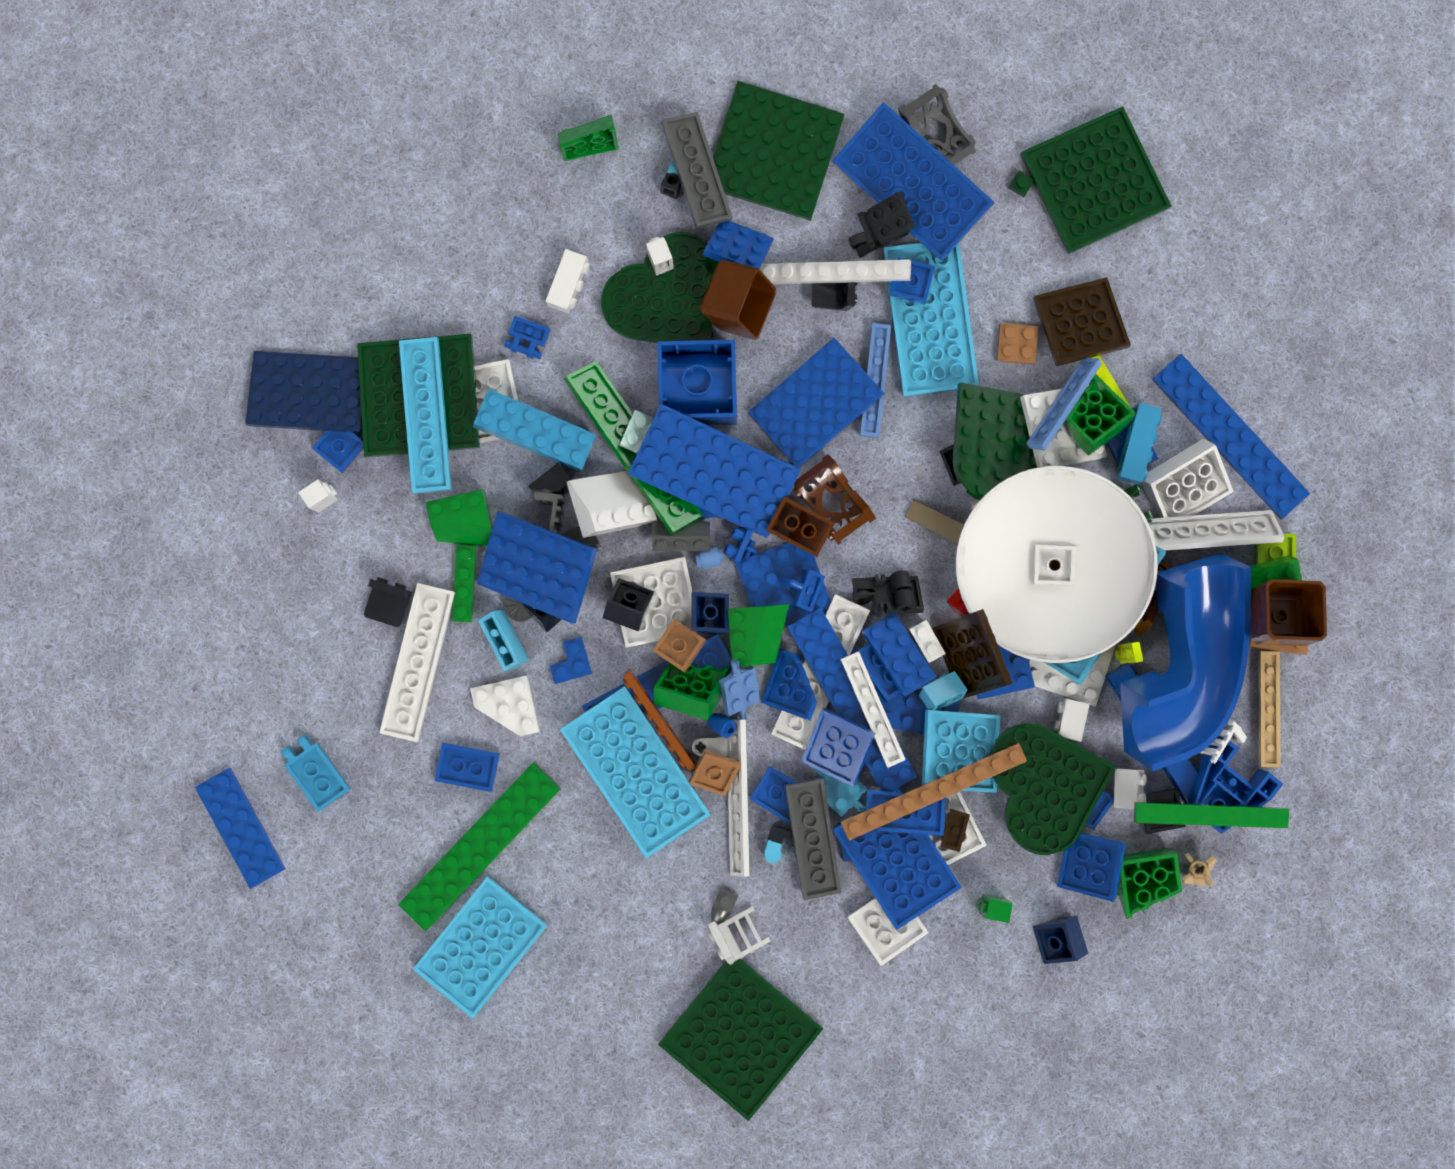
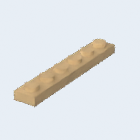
(1269, 709)

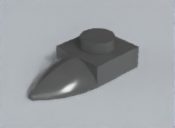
(723, 905)

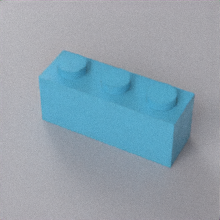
(503, 640)

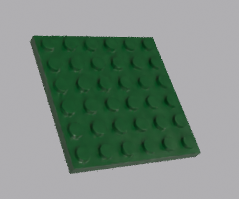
(775, 149)
(1095, 180)
(384, 399)
(740, 1036)

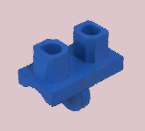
(737, 552)

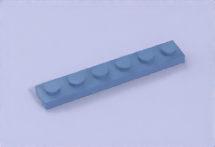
(877, 372)
(1064, 403)

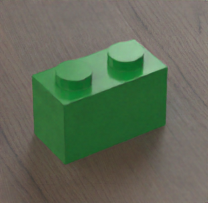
(995, 908)

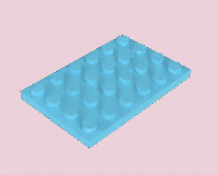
(480, 947)

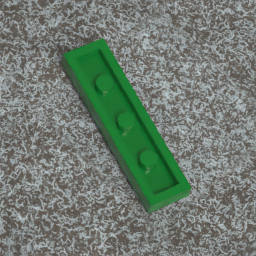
(464, 583)

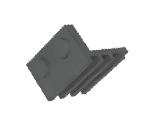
(548, 498)

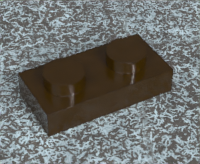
(954, 830)

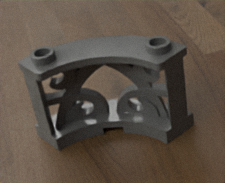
(948, 118)

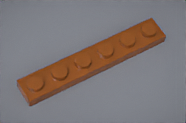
(662, 727)

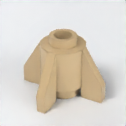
(1199, 871)

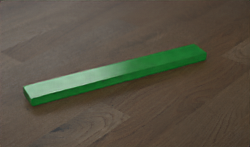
(1211, 815)

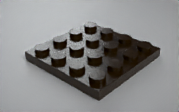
(1081, 321)
(973, 653)

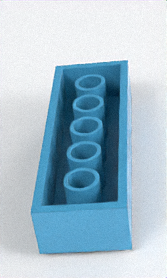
(534, 430)

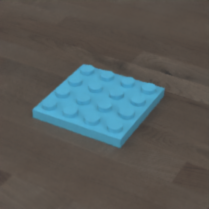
(956, 741)

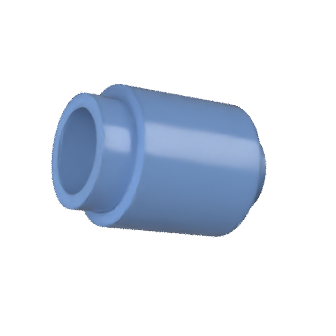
(709, 558)

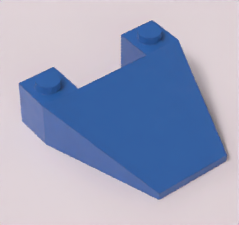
(1223, 786)

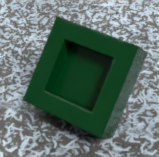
(1021, 184)

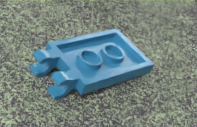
(315, 773)

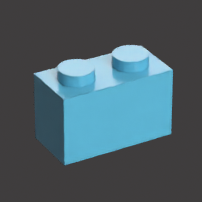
(942, 691)

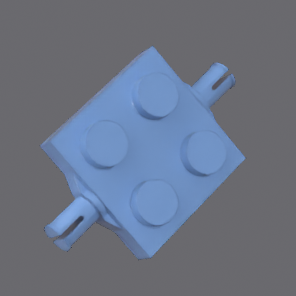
(739, 690)

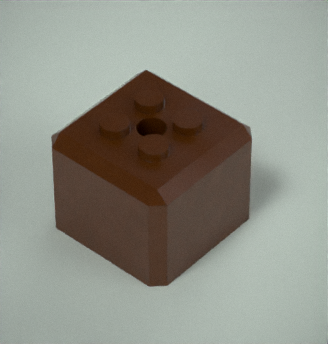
(738, 299)
(1303, 611)

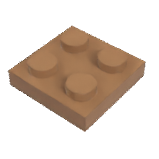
(1017, 343)
(679, 645)
(714, 772)

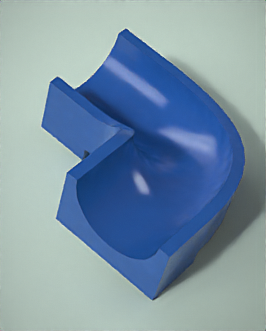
(1209, 643)

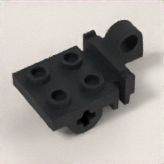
(882, 224)
(892, 594)

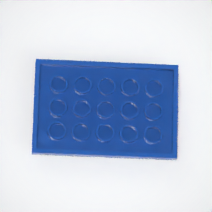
(816, 403)
(537, 566)
(900, 871)

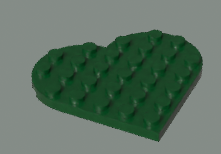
(662, 305)
(989, 438)
(1051, 790)

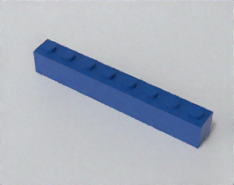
(1181, 774)

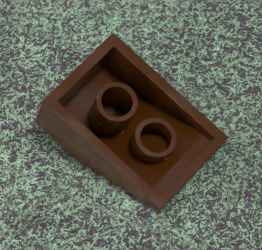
(800, 526)

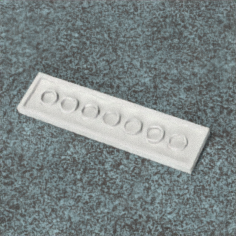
(1216, 530)
(847, 623)
(417, 662)

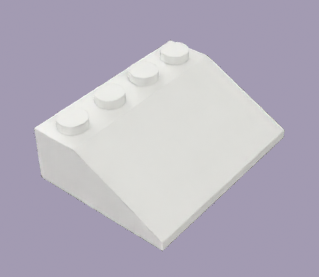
(1188, 481)
(609, 504)

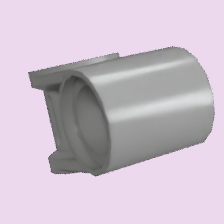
(714, 744)

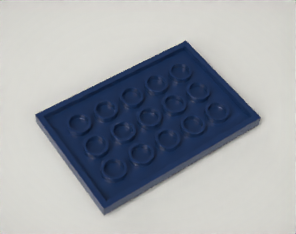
(304, 392)

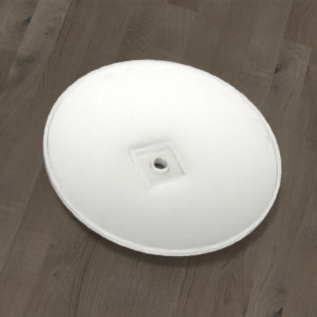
(1102, 554)

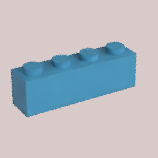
(1138, 444)

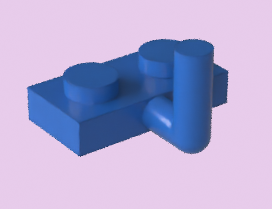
(807, 589)

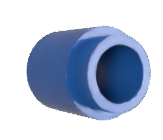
(721, 725)

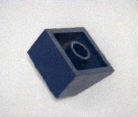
(709, 613)
(1060, 940)

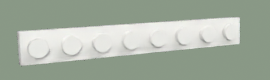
(838, 271)
(738, 804)

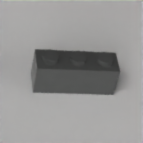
(690, 538)

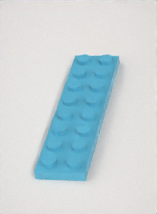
(425, 415)

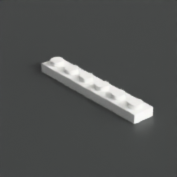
(872, 709)

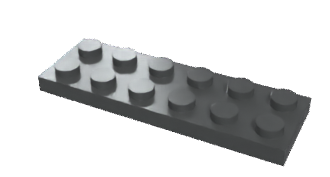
(696, 170)
(812, 838)

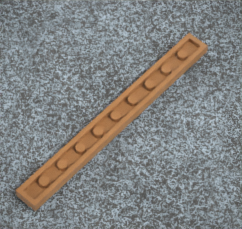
(933, 791)

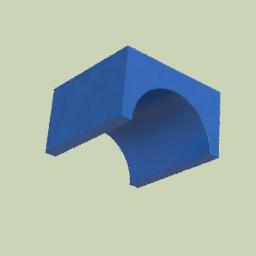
(699, 379)

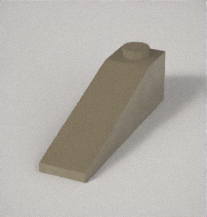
(935, 522)

